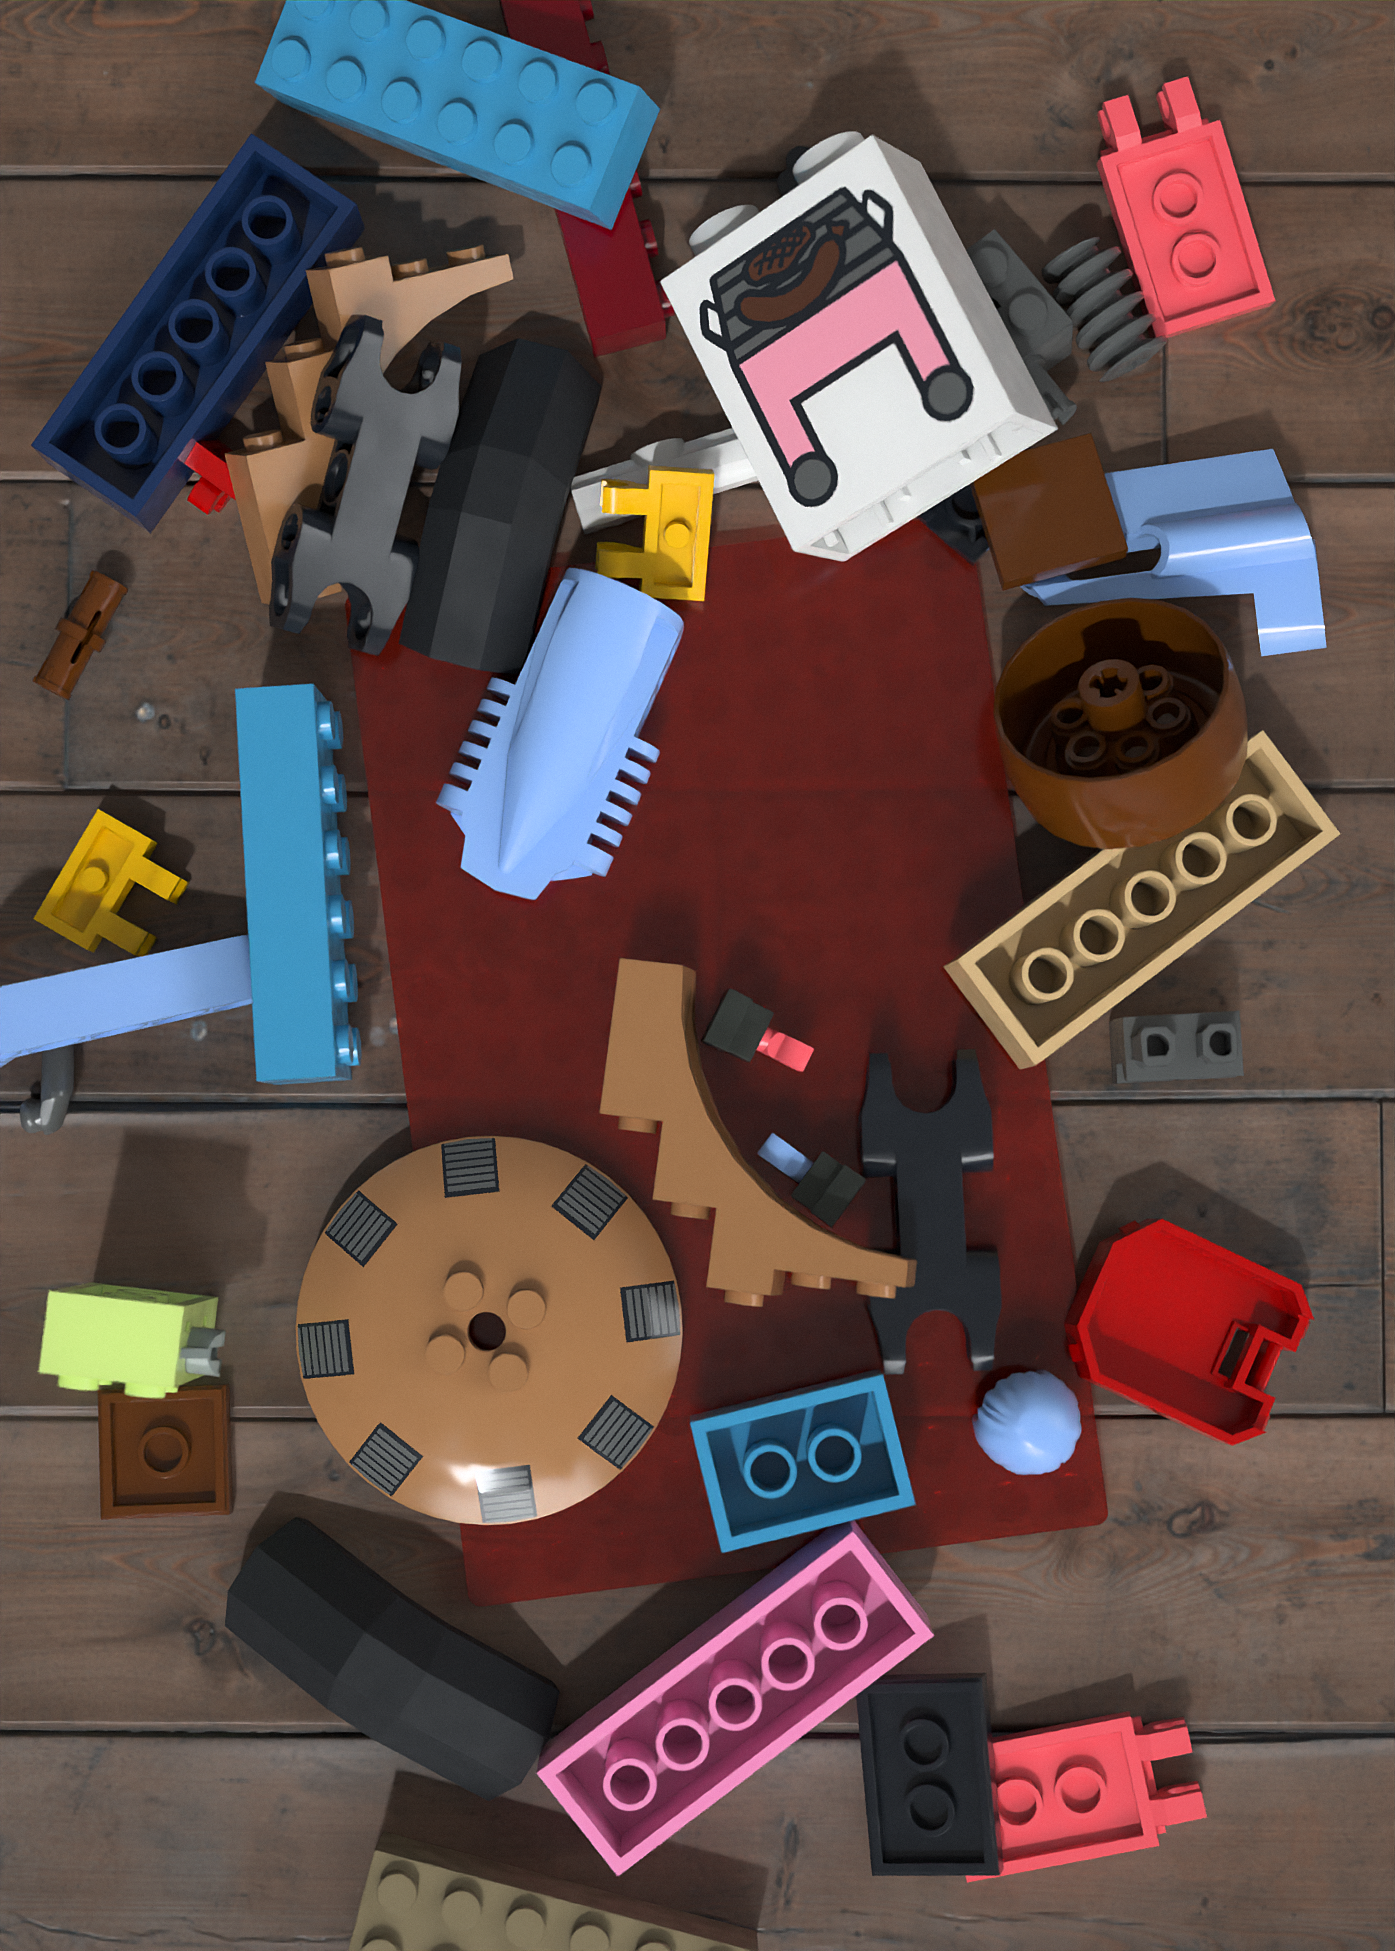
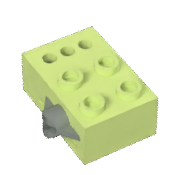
(129, 1337)

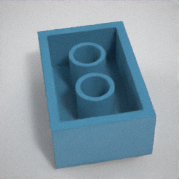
(801, 1460)

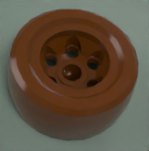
(1104, 683)

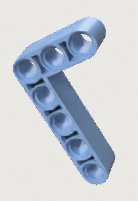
(123, 996)

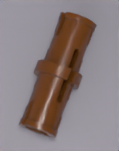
(80, 635)

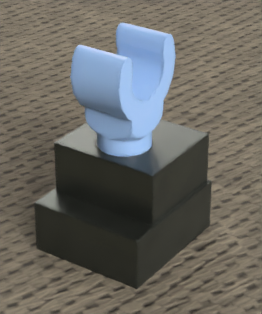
(822, 1186)

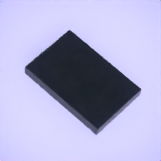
(930, 1775)

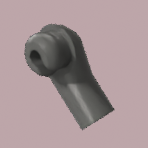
(56, 1091)

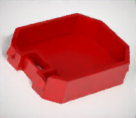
(1162, 1318)

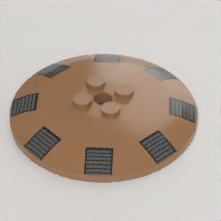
(583, 1312)

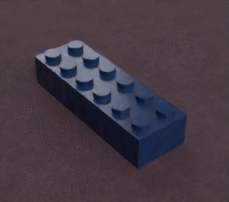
(198, 333)

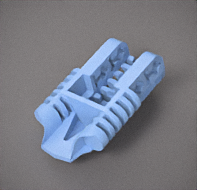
(564, 739)

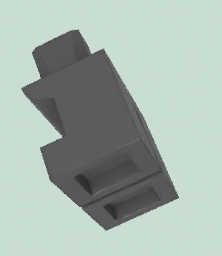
(1176, 1047)

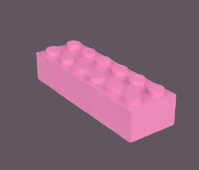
(733, 1694)

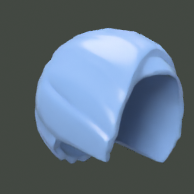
(1028, 1423)

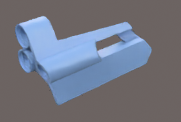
(1220, 532)

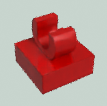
(215, 485)

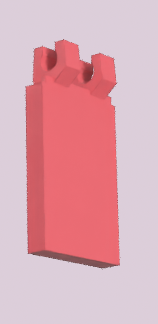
(1181, 215)
(1088, 1790)

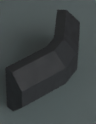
(499, 507)
(390, 1662)

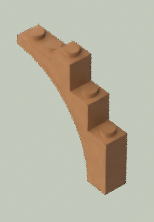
(291, 470)
(757, 1235)

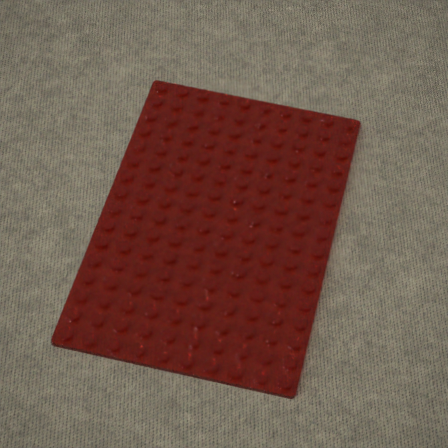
(825, 848)

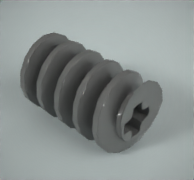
(1102, 308)

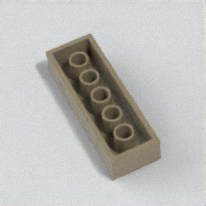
(461, 1902)

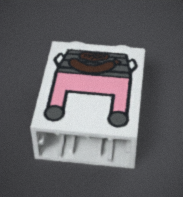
(854, 347)

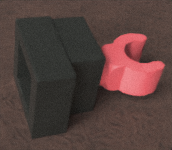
(743, 1028)

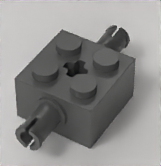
(1030, 316)

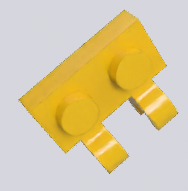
(674, 531)
(97, 882)

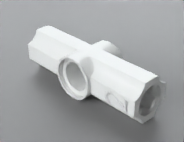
(715, 451)

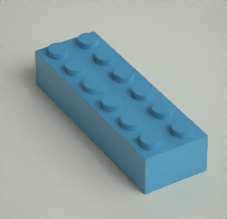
(463, 99)
(295, 885)

